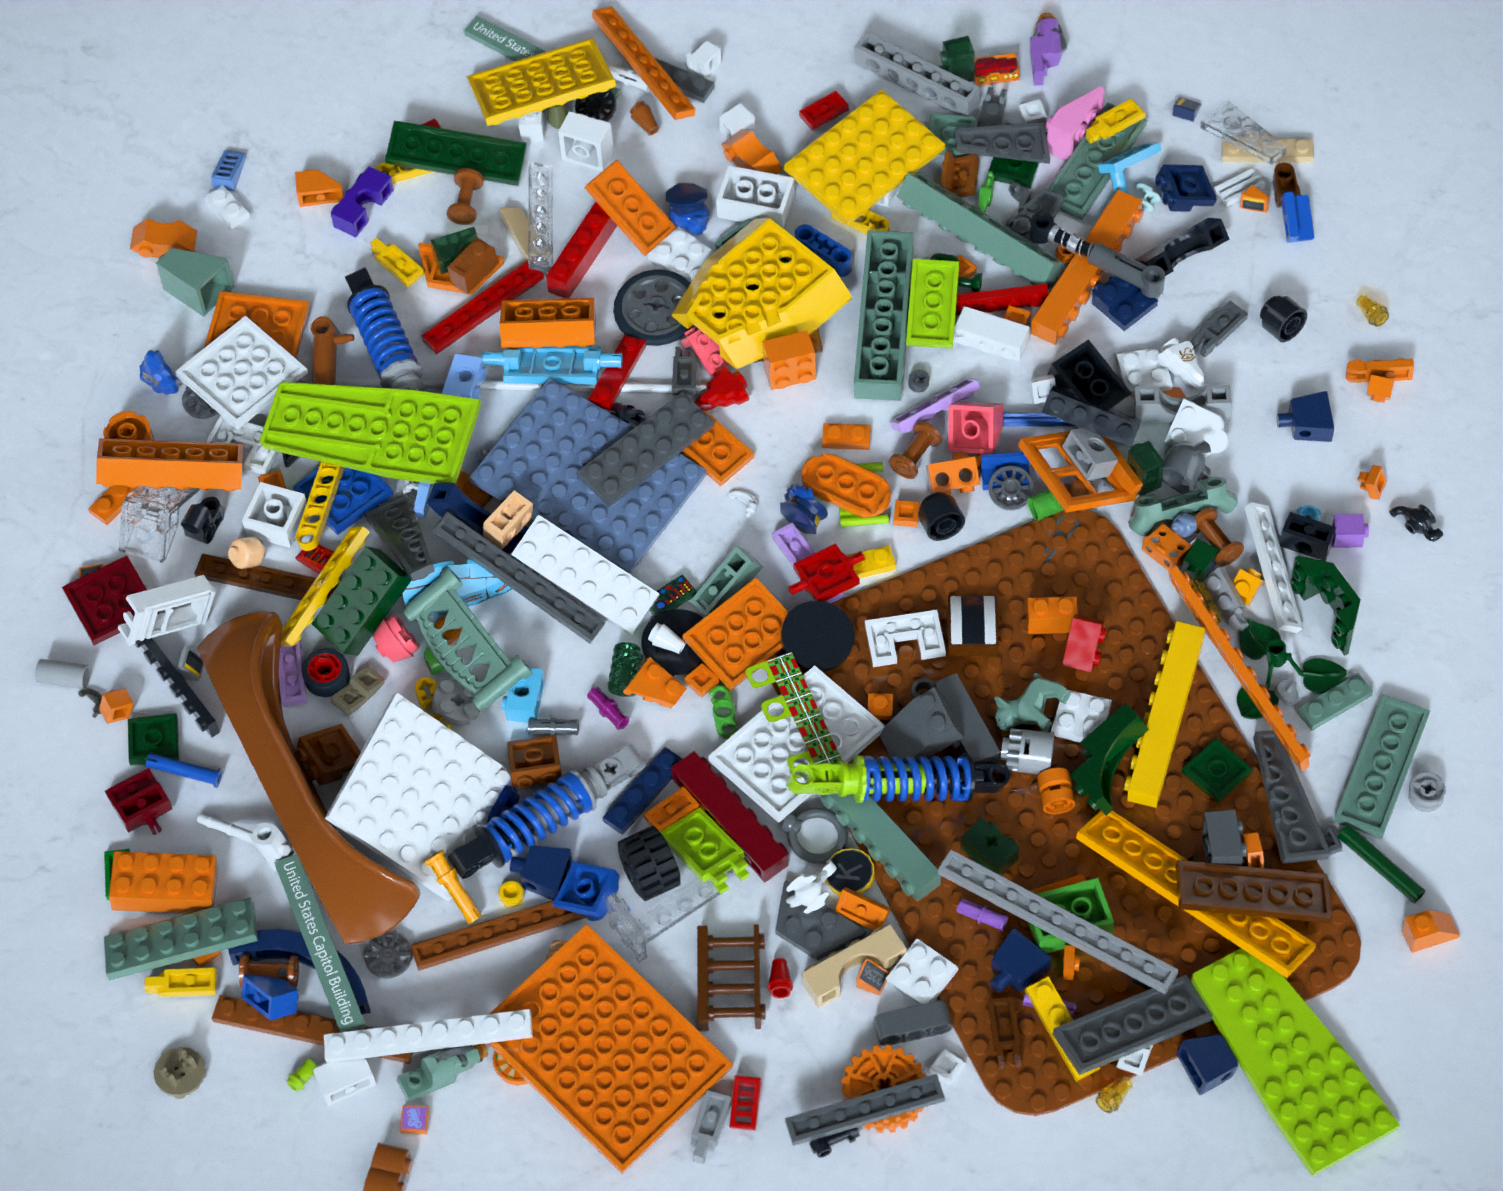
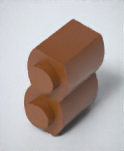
(388, 1169)

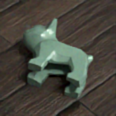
(1030, 705)

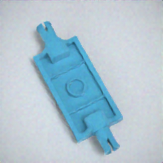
(561, 365)

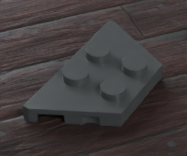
(816, 931)

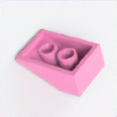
(1071, 121)

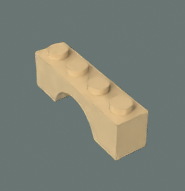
(824, 979)

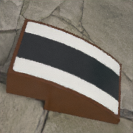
(972, 625)

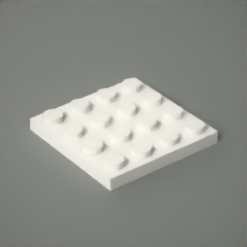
(240, 372)

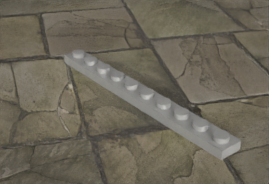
(1058, 922)

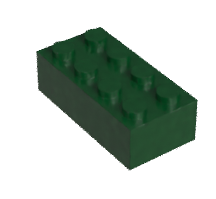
(361, 601)

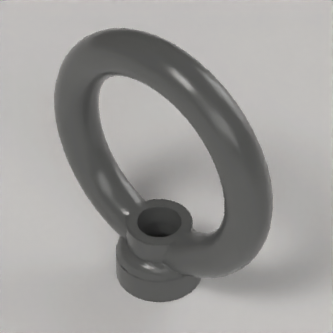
(794, 823)

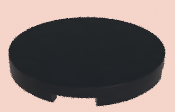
(679, 622)
(818, 635)

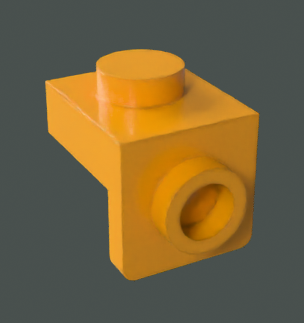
(1247, 584)

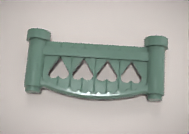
(501, 673)

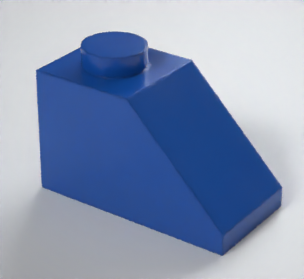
(270, 995)

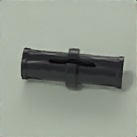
(628, 413)

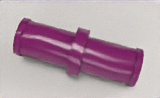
(608, 708)

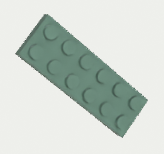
(1080, 176)
(1382, 766)
(180, 938)

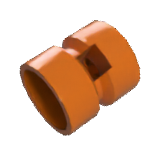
(1056, 791)

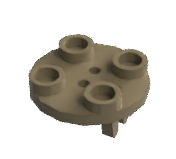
(188, 1063)

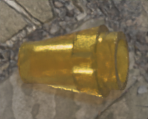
(1373, 311)
(1112, 1096)

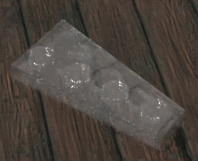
(1241, 131)

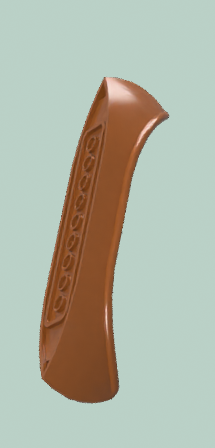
(354, 889)

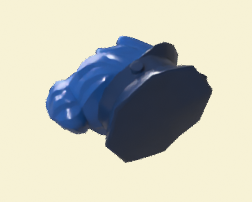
(688, 207)
(802, 509)

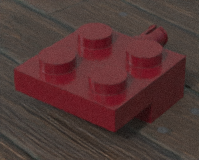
(139, 801)

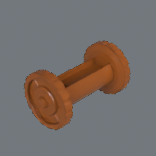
(468, 181)
(905, 464)
(1228, 551)
(270, 969)

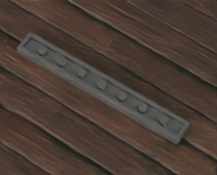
(518, 577)

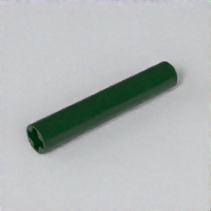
(1381, 863)

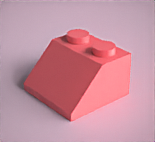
(974, 427)

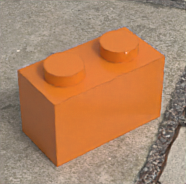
(1050, 614)

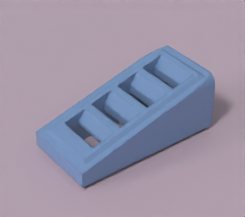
(231, 181)

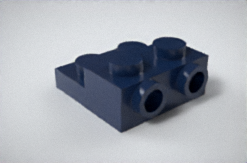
(1185, 187)
(1122, 302)

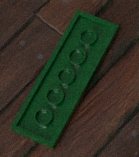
(453, 150)

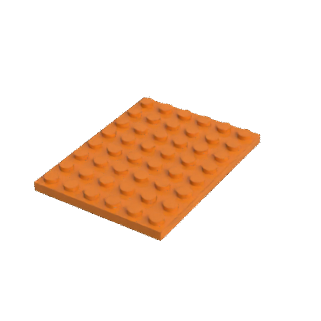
(608, 1049)

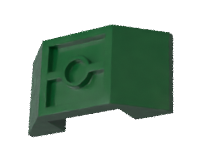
(1323, 577)

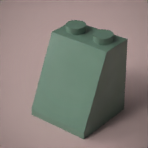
(195, 278)

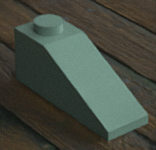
(729, 578)

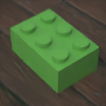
(1081, 899)

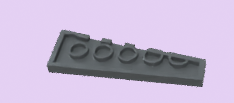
(401, 534)
(1291, 813)

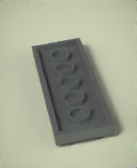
(645, 449)
(1132, 1025)

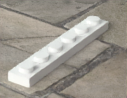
(1273, 567)

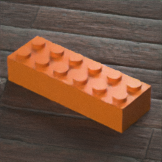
(169, 464)

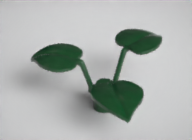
(1264, 640)

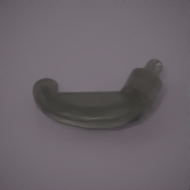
(94, 696)

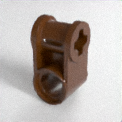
(1286, 184)

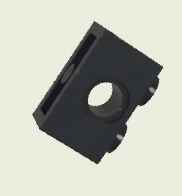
(1307, 536)

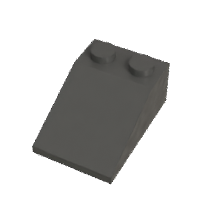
(921, 727)

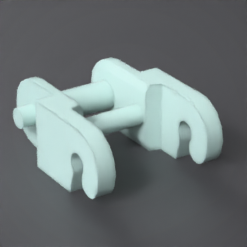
(1148, 191)

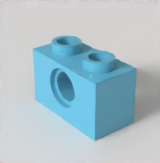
(527, 706)

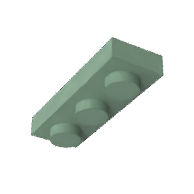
(1335, 701)

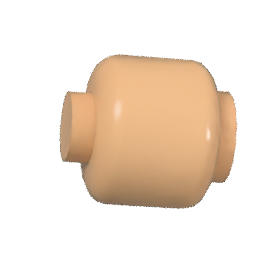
(246, 552)

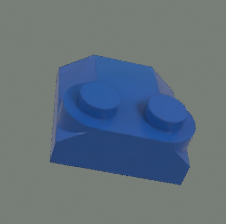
(587, 889)

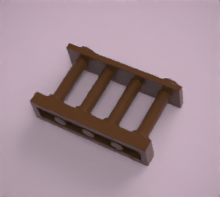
(707, 966)

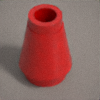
(780, 979)

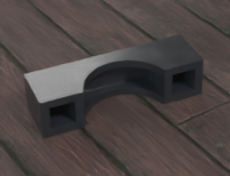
(1198, 238)

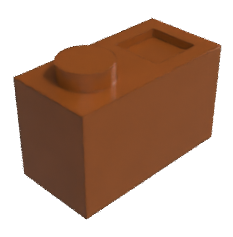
(472, 265)

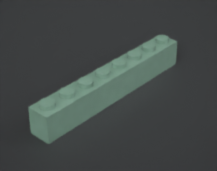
(979, 229)

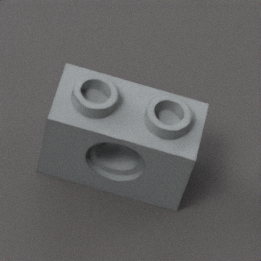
(1090, 453)

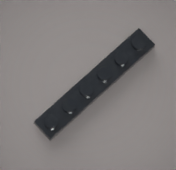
(178, 686)

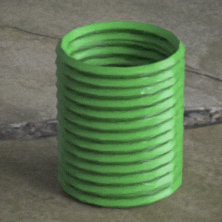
(1043, 505)

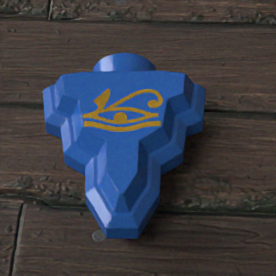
(158, 374)

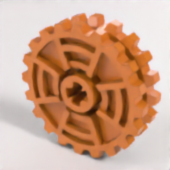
(881, 1069)

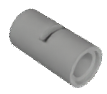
(62, 673)

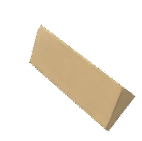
(517, 225)

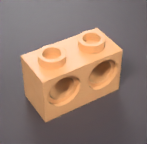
(508, 520)

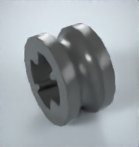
(918, 374)

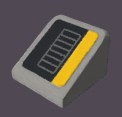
(190, 664)

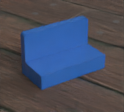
(1297, 217)
(992, 462)

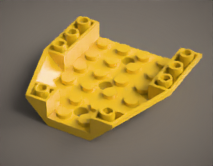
(789, 294)

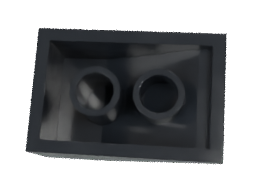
(1089, 377)

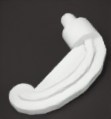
(746, 498)

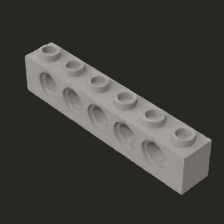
(917, 75)

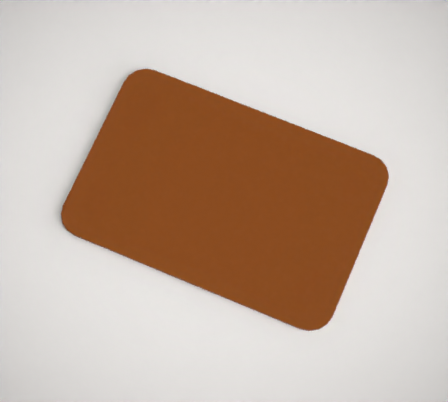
(1114, 589)

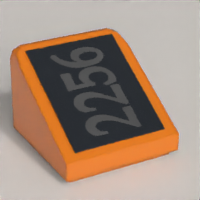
(872, 977)

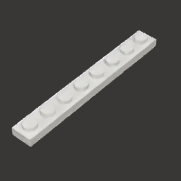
(428, 1035)

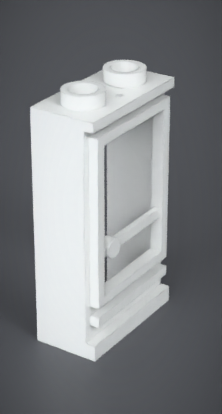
(147, 604)

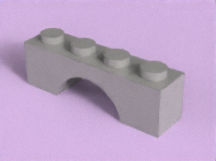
(1156, 407)

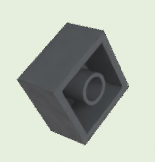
(1222, 838)

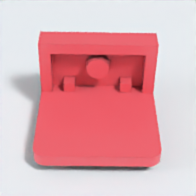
(705, 349)

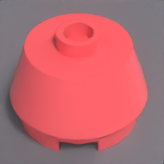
(394, 639)

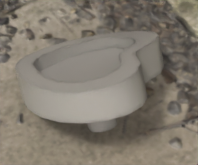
(1286, 692)

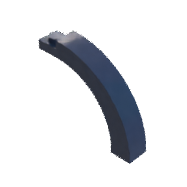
(450, 498)
(288, 943)

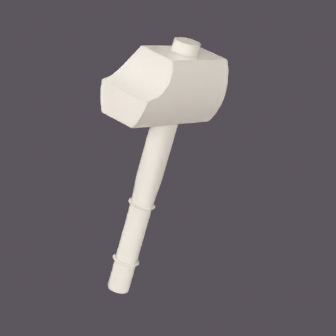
(265, 837)

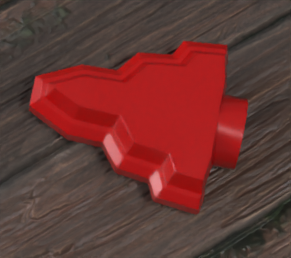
(723, 390)

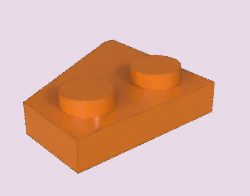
(655, 685)

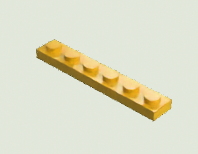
(327, 579)

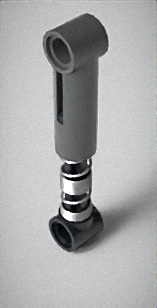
(1148, 278)

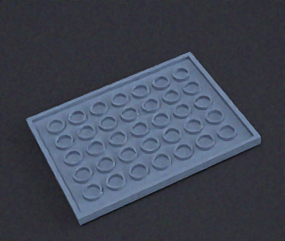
(541, 462)

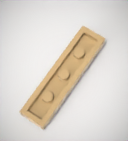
(1296, 151)

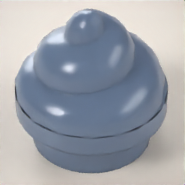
(1184, 525)

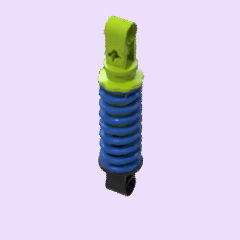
(900, 777)

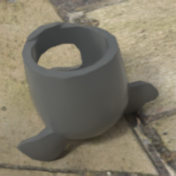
(1185, 462)

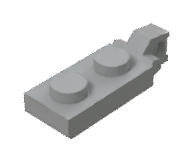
(1226, 598)
(709, 1124)

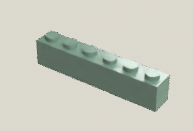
(886, 843)

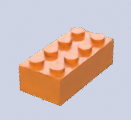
(548, 323)
(162, 882)

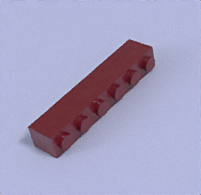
(727, 811)

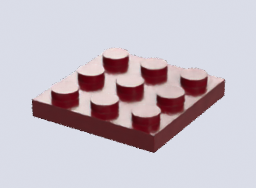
(101, 598)

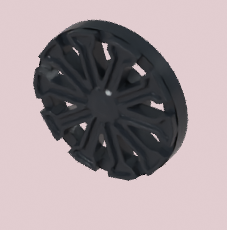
(596, 104)

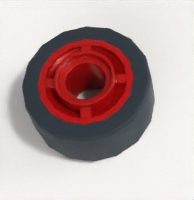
(325, 661)

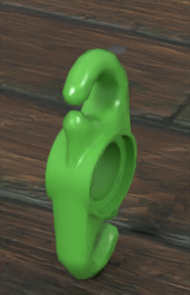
(986, 193)
(726, 701)

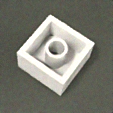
(586, 141)
(274, 514)

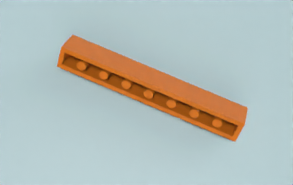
(1081, 277)

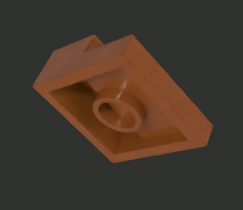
(327, 754)
(534, 761)

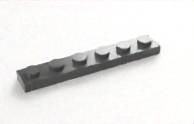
(864, 1109)

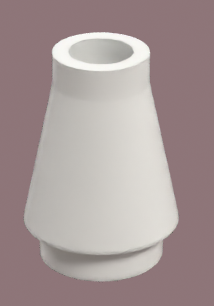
(665, 638)

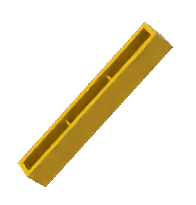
(1166, 714)

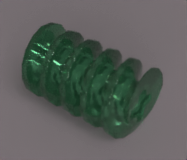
(623, 667)

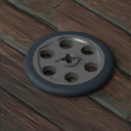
(647, 282)

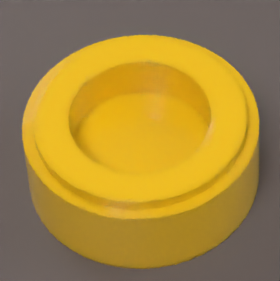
(511, 893)

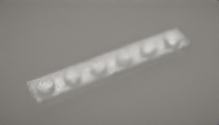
(540, 217)

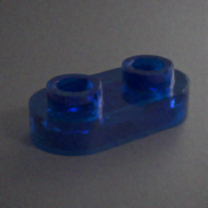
(505, 801)

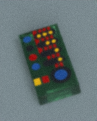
(673, 595)

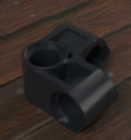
(200, 522)

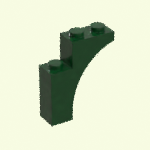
(1104, 752)

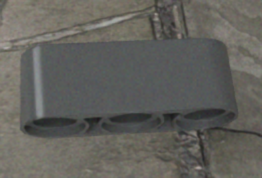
(912, 1023)

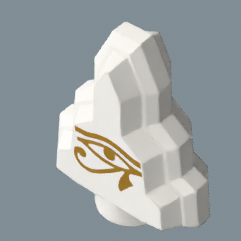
(1182, 362)

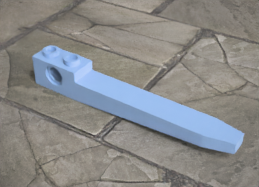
(462, 381)

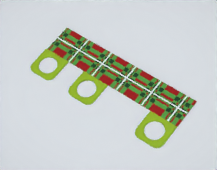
(801, 706)

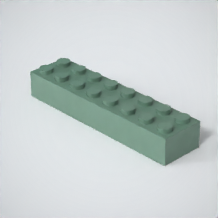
(883, 315)

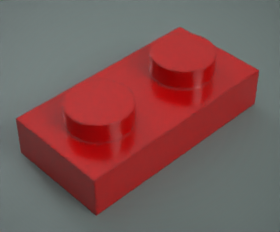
(824, 110)

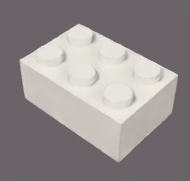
(755, 196)

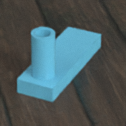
(1118, 163)

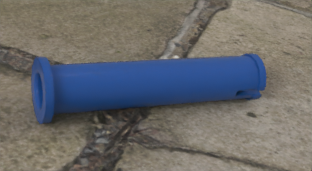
(184, 769)

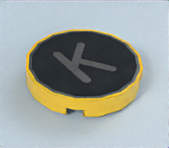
(853, 871)

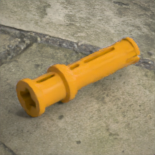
(447, 876)

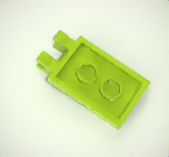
(706, 849)

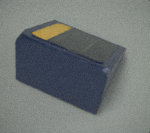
(1186, 109)

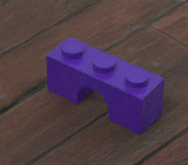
(370, 187)

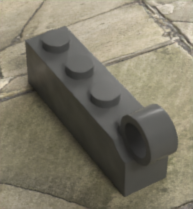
(977, 738)

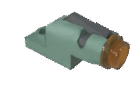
(440, 1070)

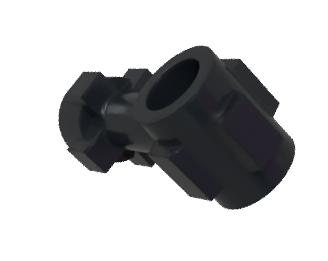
(822, 1145)

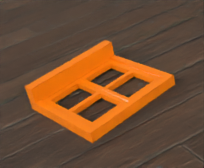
(1122, 478)

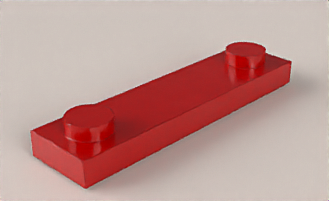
(614, 378)

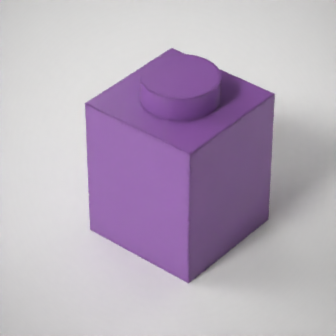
(1349, 530)

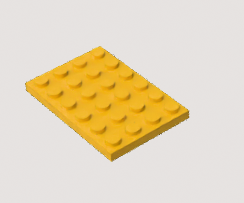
(540, 81)
(864, 157)

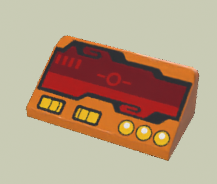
(996, 69)

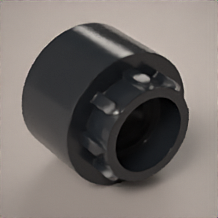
(1283, 317)
(940, 516)

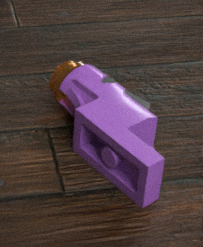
(1046, 47)

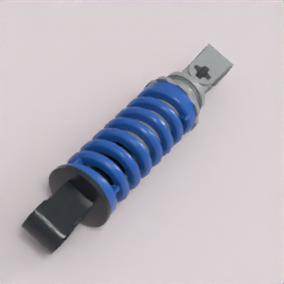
(382, 333)
(570, 797)

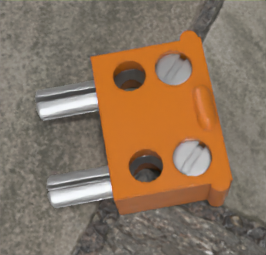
(1167, 546)

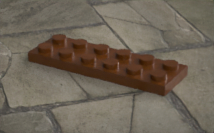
(1253, 891)

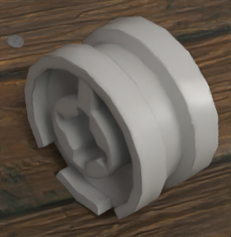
(1422, 800)

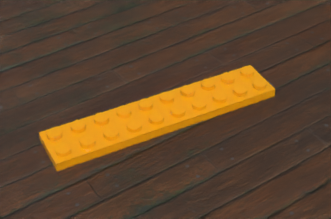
(1155, 867)

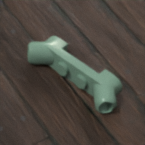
(1150, 509)

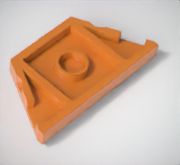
(441, 281)

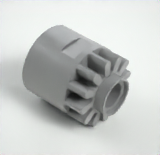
(1028, 751)

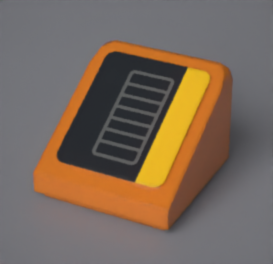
(1254, 200)

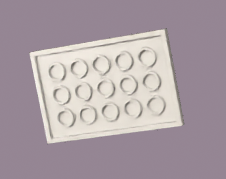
(759, 750)

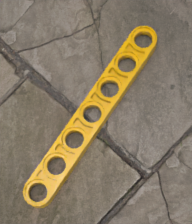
(321, 509)

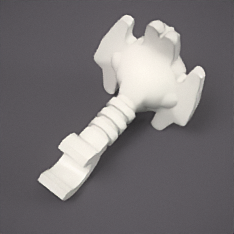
(809, 889)

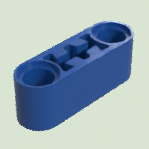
(826, 248)

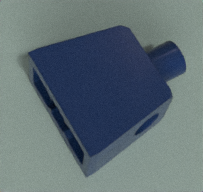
(1309, 418)
(543, 869)
(1018, 963)
(1207, 1062)

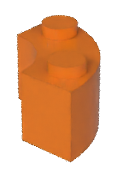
(749, 153)
(157, 238)

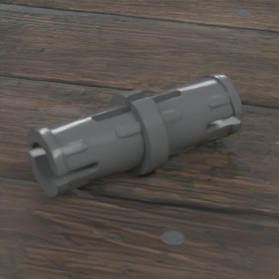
(553, 726)

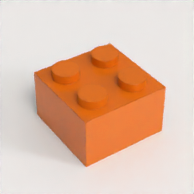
(789, 360)

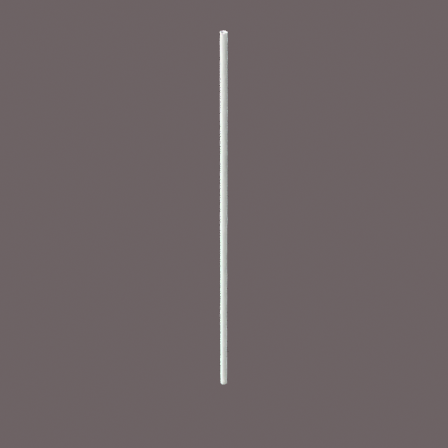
(500, 385)

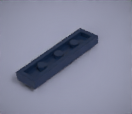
(642, 792)

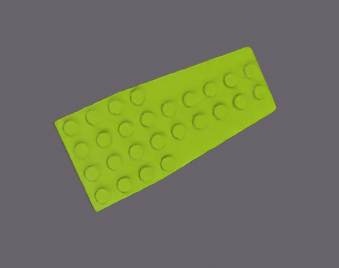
(373, 429)
(1293, 1062)

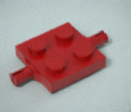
(826, 573)

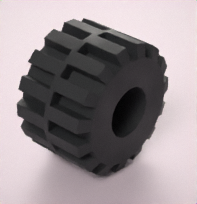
(649, 863)

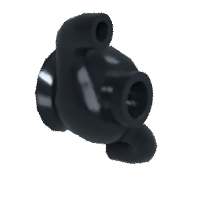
(1418, 521)

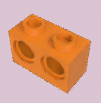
(951, 470)

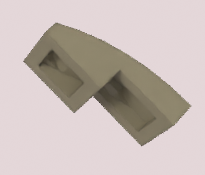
(359, 691)

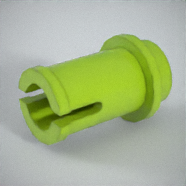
(301, 1075)

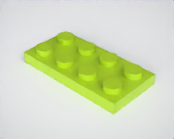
(932, 303)

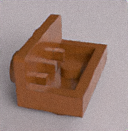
(960, 174)

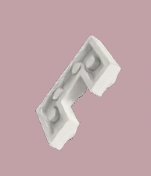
(249, 435)
(921, 626)

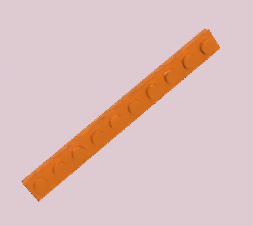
(1245, 675)

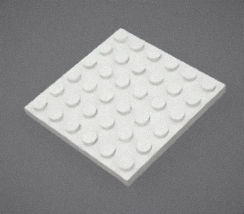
(417, 791)

